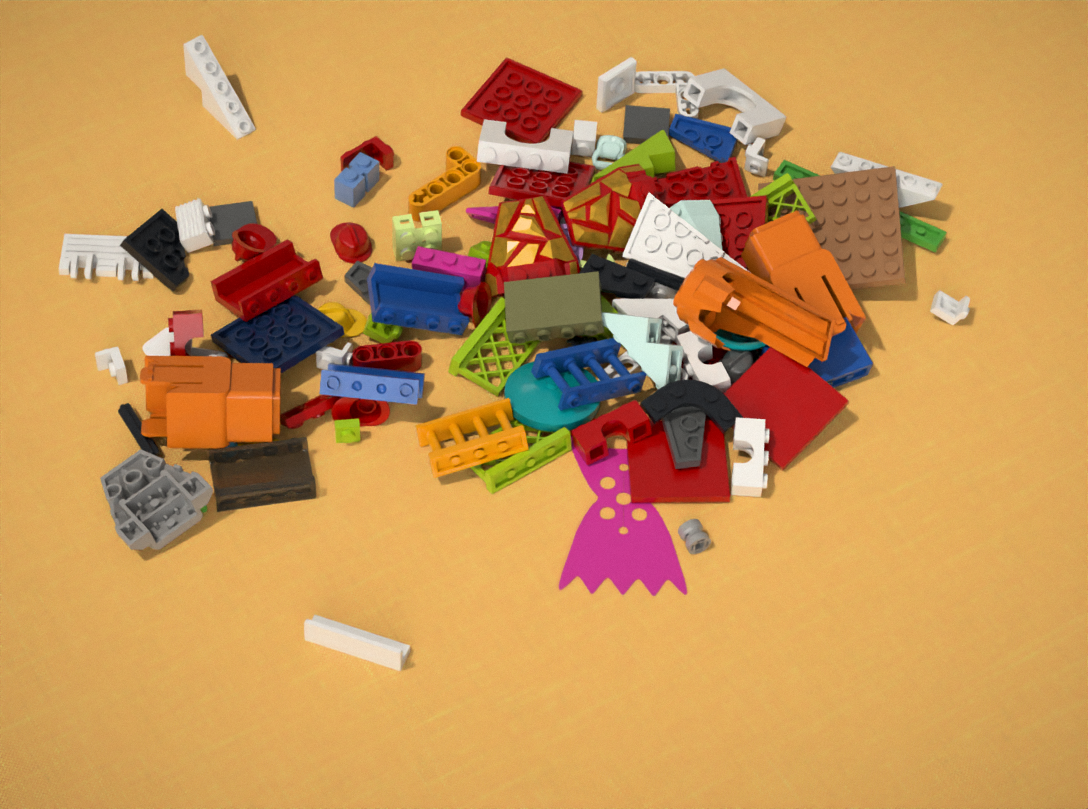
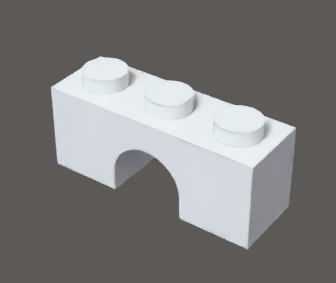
(694, 354)
(750, 437)

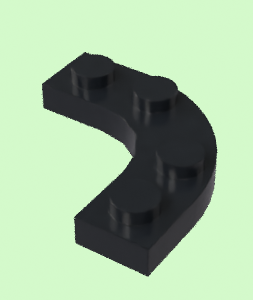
(694, 394)

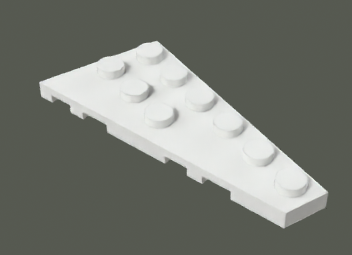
(669, 241)

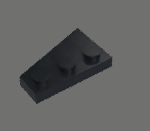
(619, 279)

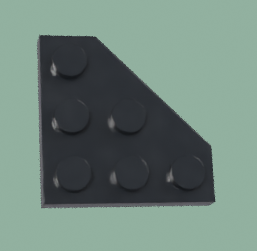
(159, 249)

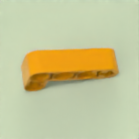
(460, 178)

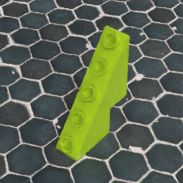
(653, 155)

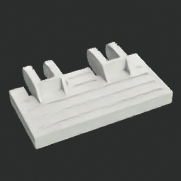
(100, 253)

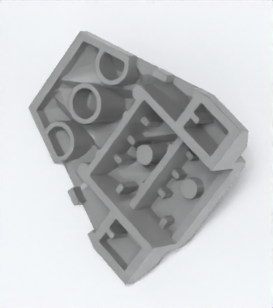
(153, 500)

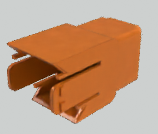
(793, 260)
(210, 401)

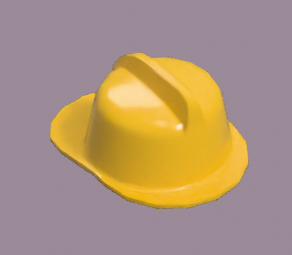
(350, 319)

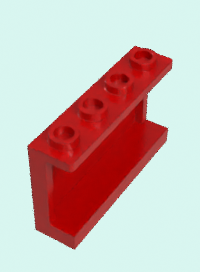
(265, 281)

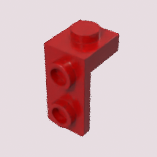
(373, 148)

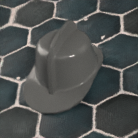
(738, 362)

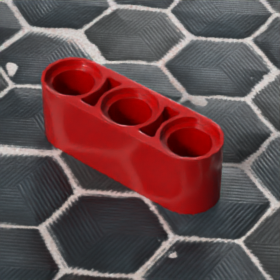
(391, 356)

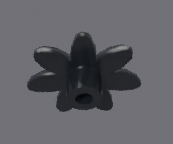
(579, 341)

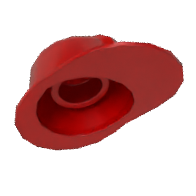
(251, 241)
(351, 242)
(476, 302)
(367, 411)

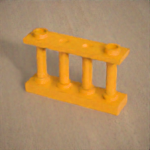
(475, 451)

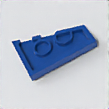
(704, 136)

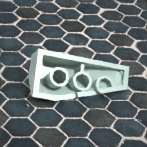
(701, 216)

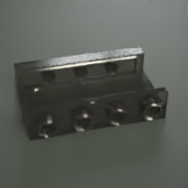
(262, 474)

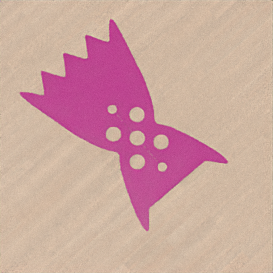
(604, 553)

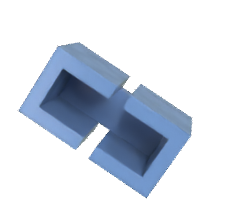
(355, 180)

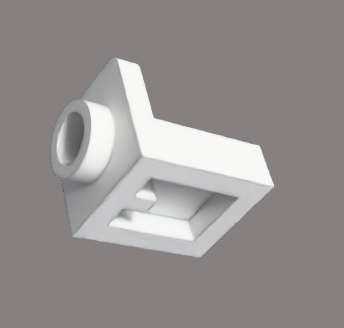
(112, 360)

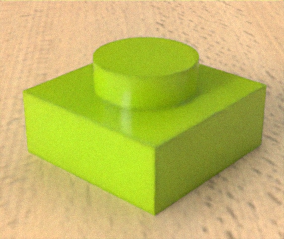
(347, 431)

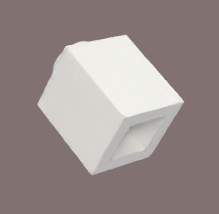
(584, 138)

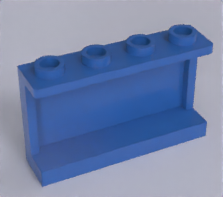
(416, 299)
(845, 360)

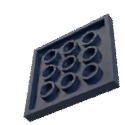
(279, 334)

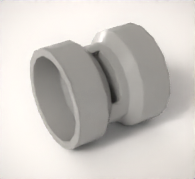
(695, 538)

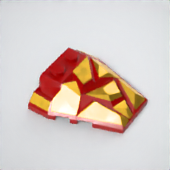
(608, 208)
(527, 245)

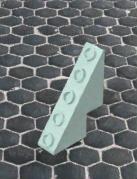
(642, 341)

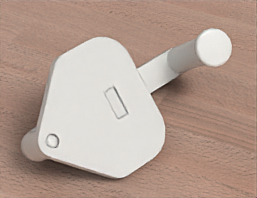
(160, 346)

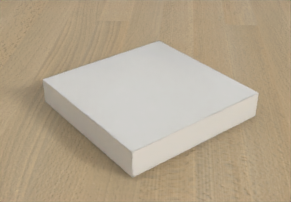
(616, 84)

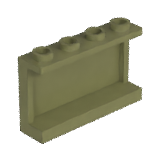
(553, 307)

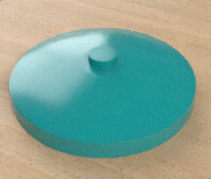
(537, 401)

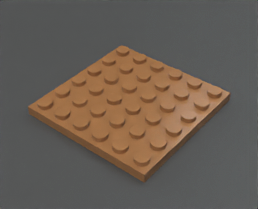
(856, 223)

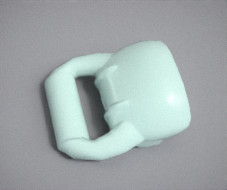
(610, 148)

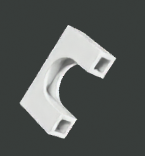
(721, 87)
(498, 149)

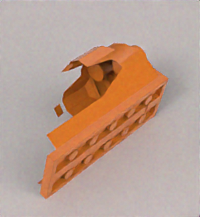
(737, 301)

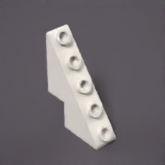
(216, 90)
(911, 188)
(654, 308)

